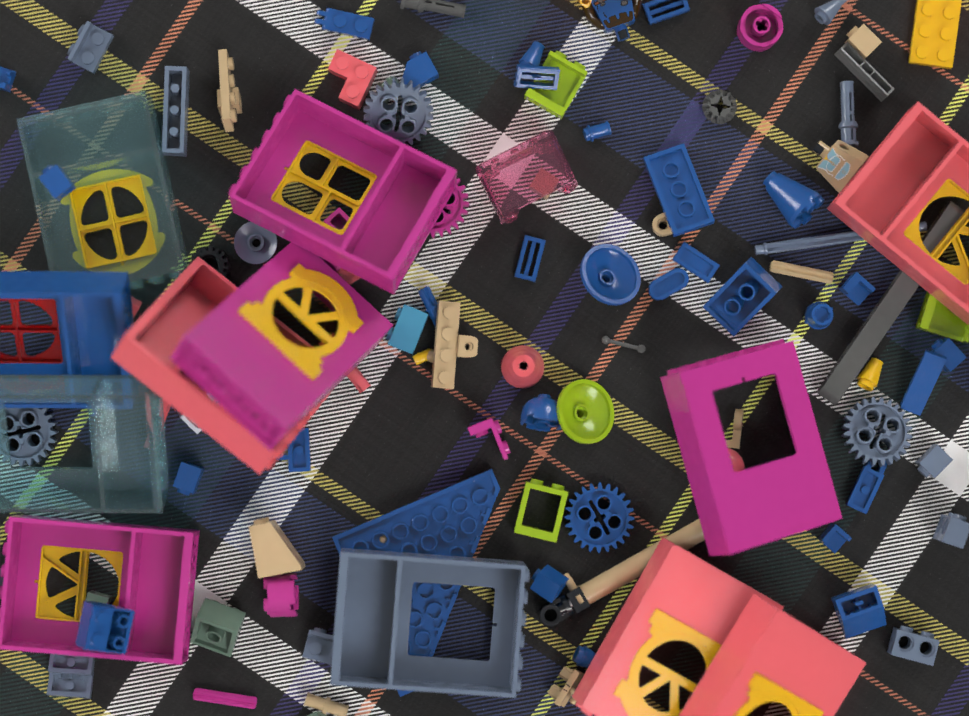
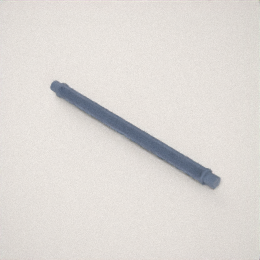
(816, 241)

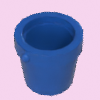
(818, 315)

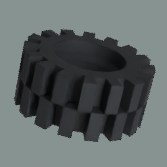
(217, 254)

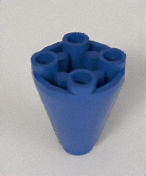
(792, 198)

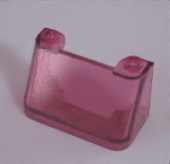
(525, 175)

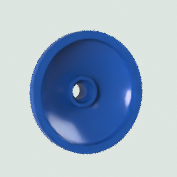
(616, 268)

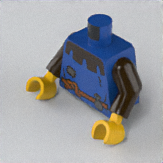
(612, 15)

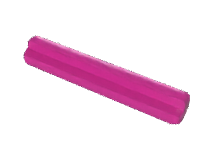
(225, 698)

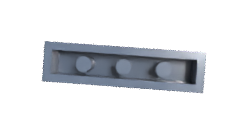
(175, 111)

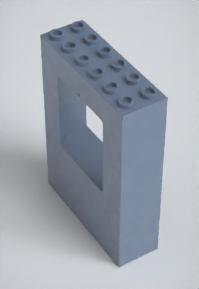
(375, 623)

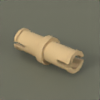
(325, 705)

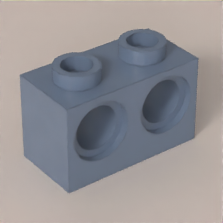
(952, 530)
(912, 649)

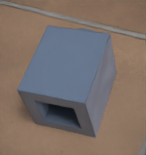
(933, 461)

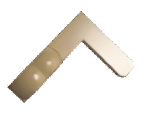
(737, 428)

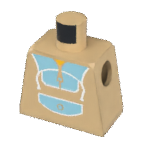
(839, 162)

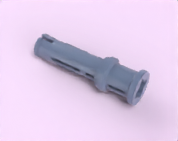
(848, 124)

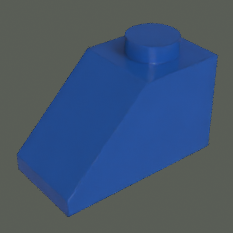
(420, 70)

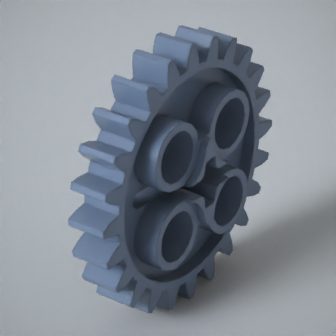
(418, 114)
(895, 440)
(27, 448)

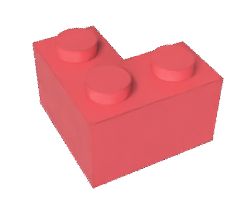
(358, 78)

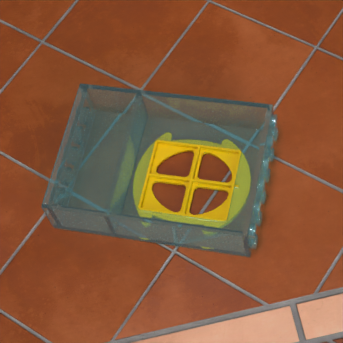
(101, 149)

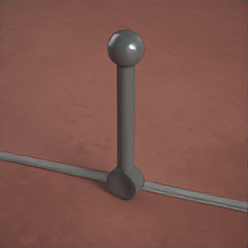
(640, 348)

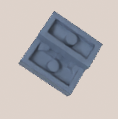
(70, 676)

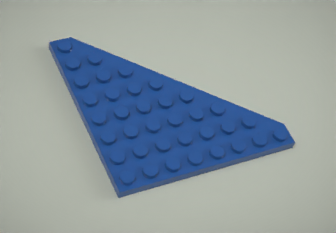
(437, 524)

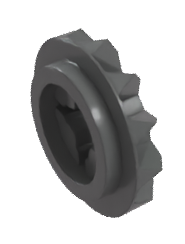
(711, 112)

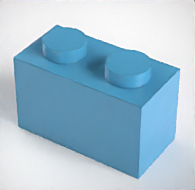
(407, 329)

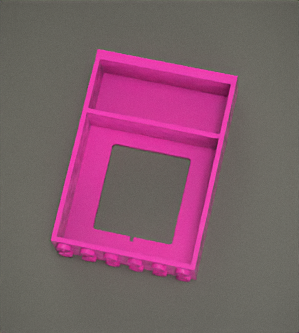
(761, 501)

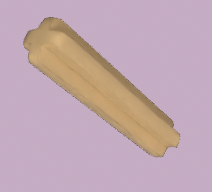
(801, 272)

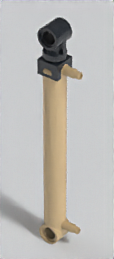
(614, 578)

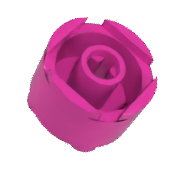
(751, 19)
(281, 595)

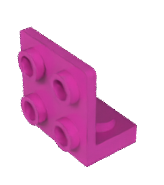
(480, 429)

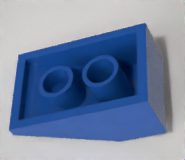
(742, 296)

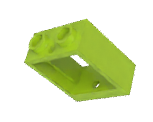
(536, 532)

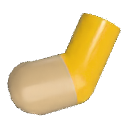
(426, 355)

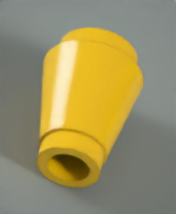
(870, 375)

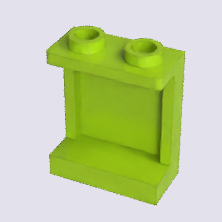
(570, 80)
(941, 321)

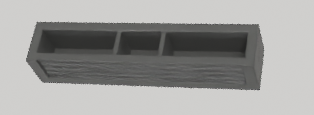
(864, 71)

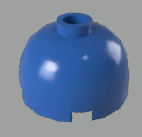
(540, 413)

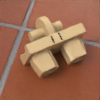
(562, 695)

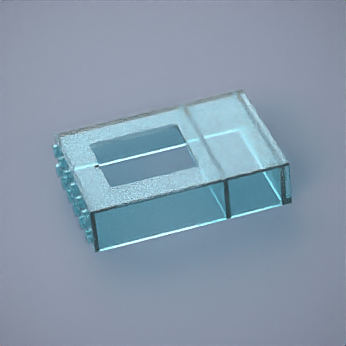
(125, 448)

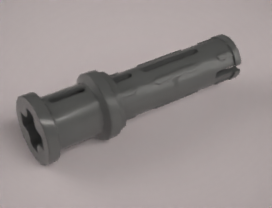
(437, 6)

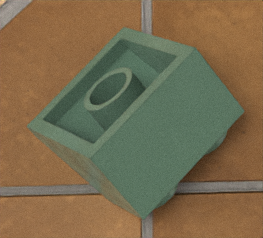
(217, 627)

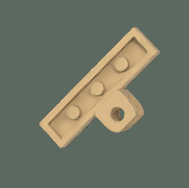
(227, 96)
(449, 345)

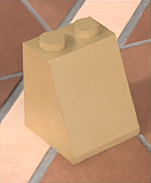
(272, 549)

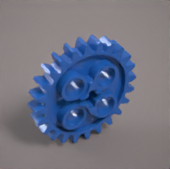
(616, 507)

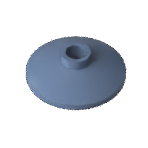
(244, 243)

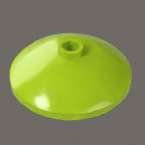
(594, 411)

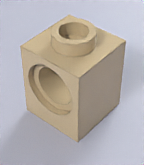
(863, 40)

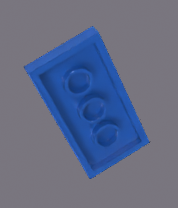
(678, 190)

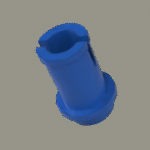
(597, 131)

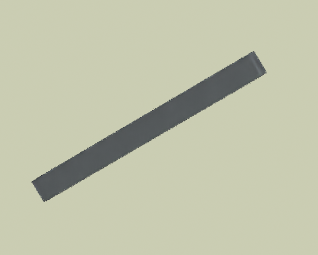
(883, 315)

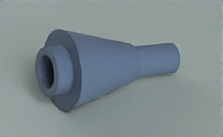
(825, 13)

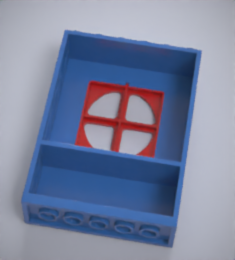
(88, 323)

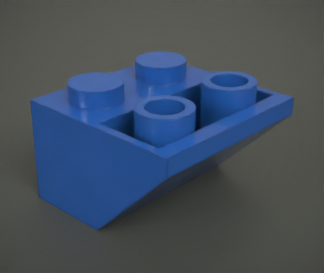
(859, 610)
(104, 627)

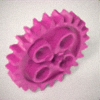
(456, 208)

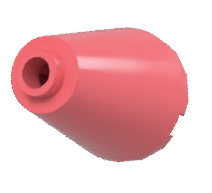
(512, 371)

